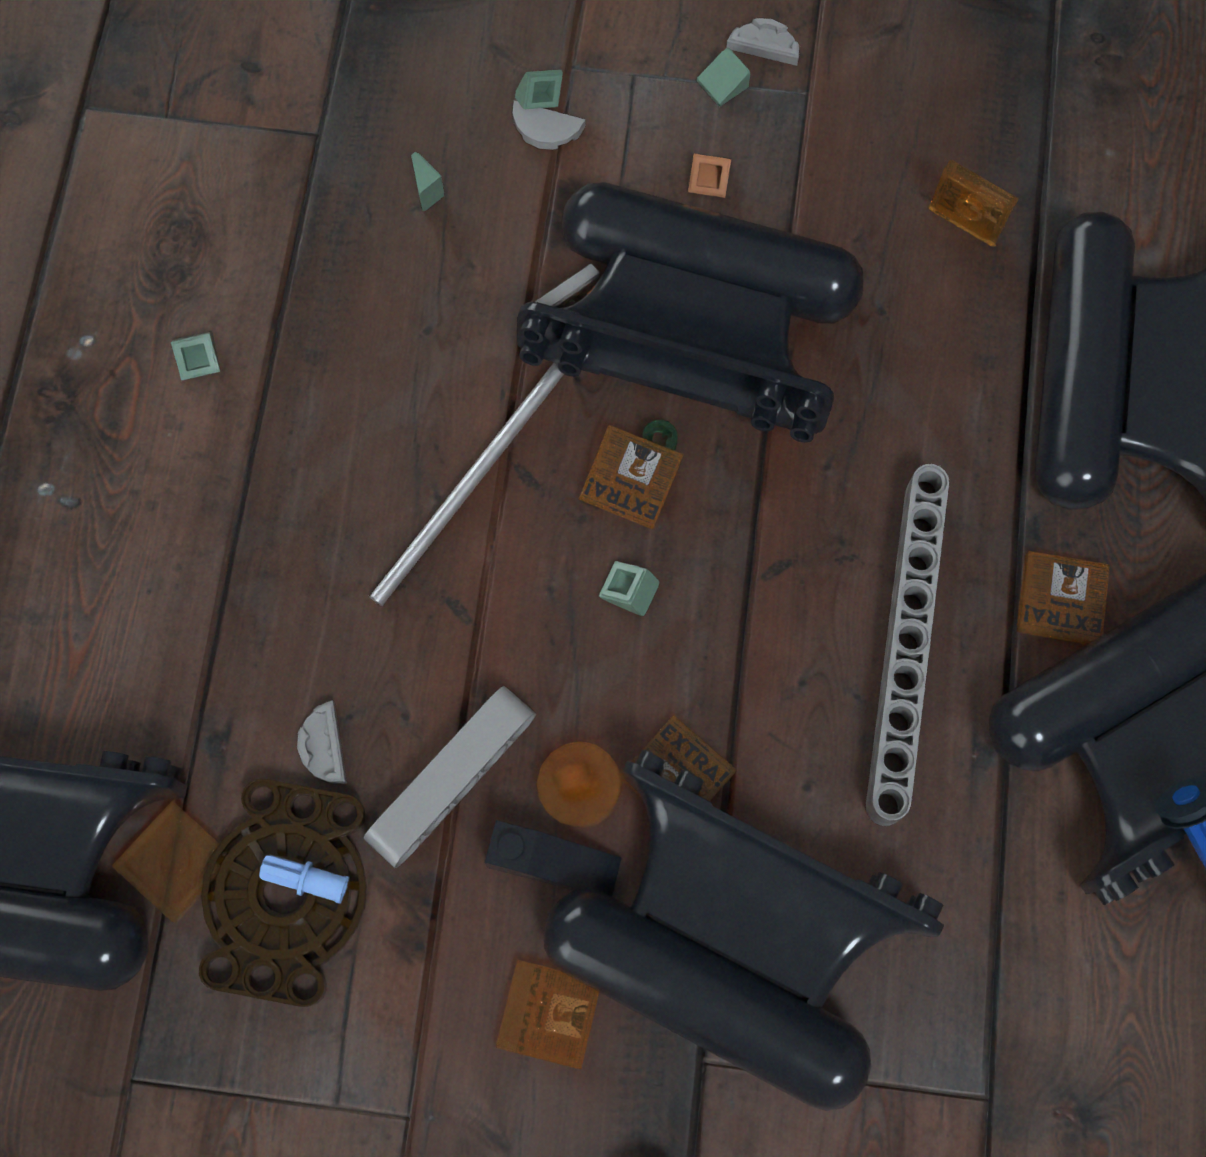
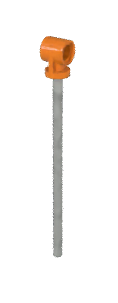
(466, 485)

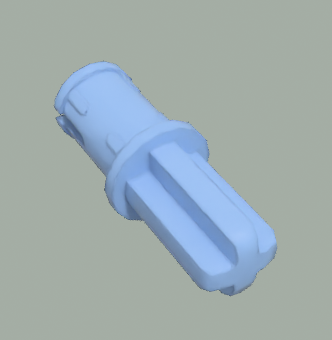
(303, 878)

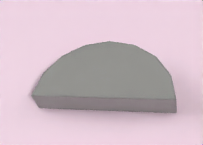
(765, 39)
(546, 127)
(568, 292)
(321, 745)

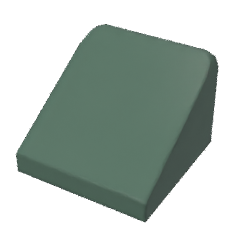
(724, 77)
(539, 89)
(428, 182)
(196, 355)
(630, 587)

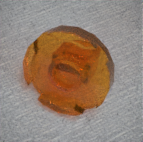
(579, 784)

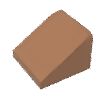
(709, 175)

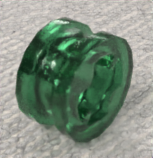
(665, 428)

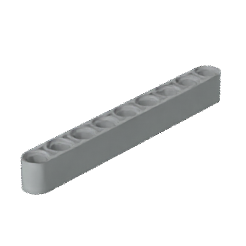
(903, 660)

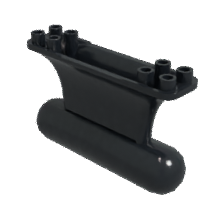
(694, 306)
(1118, 367)
(1135, 720)
(50, 847)
(736, 941)

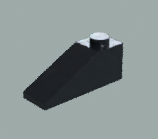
(550, 859)

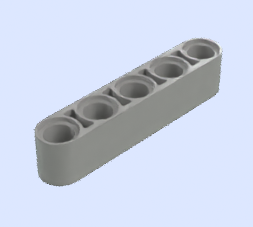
(449, 777)

